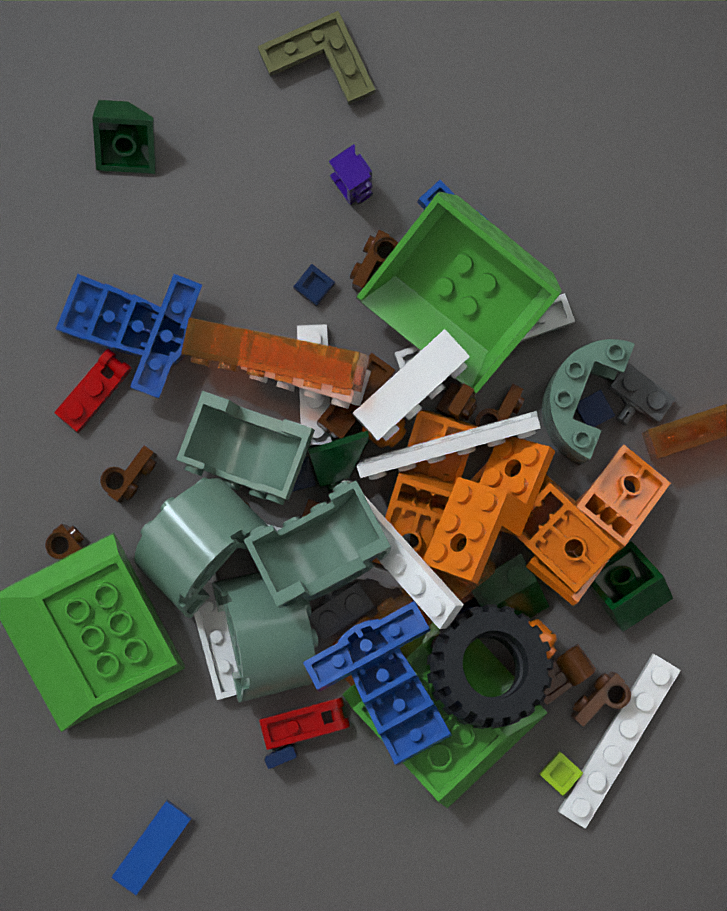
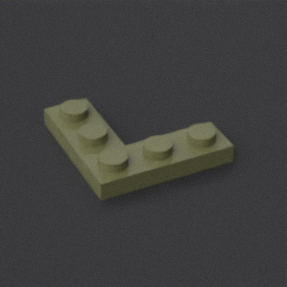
(321, 36)

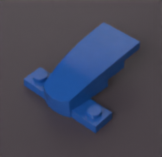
(132, 325)
(385, 681)

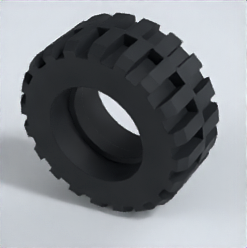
(529, 660)

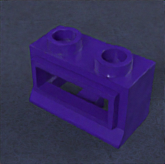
(352, 176)

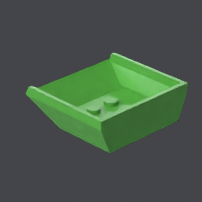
(461, 278)
(87, 632)
(470, 751)

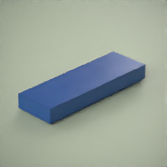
(151, 847)

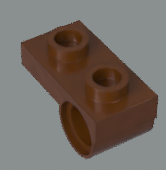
(363, 272)
(457, 402)
(510, 404)
(141, 465)
(73, 536)
(568, 671)
(588, 706)

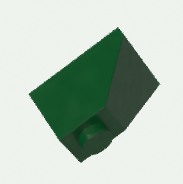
(123, 138)
(338, 459)

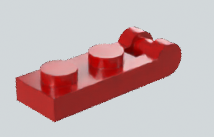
(92, 391)
(303, 723)

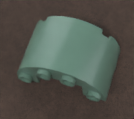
(565, 389)
(245, 448)
(194, 540)
(320, 549)
(265, 639)

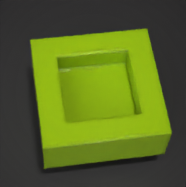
(561, 773)

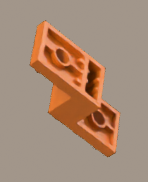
(425, 490)
(488, 507)
(612, 510)
(554, 523)

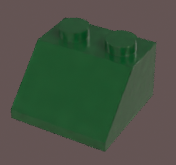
(512, 587)
(630, 587)

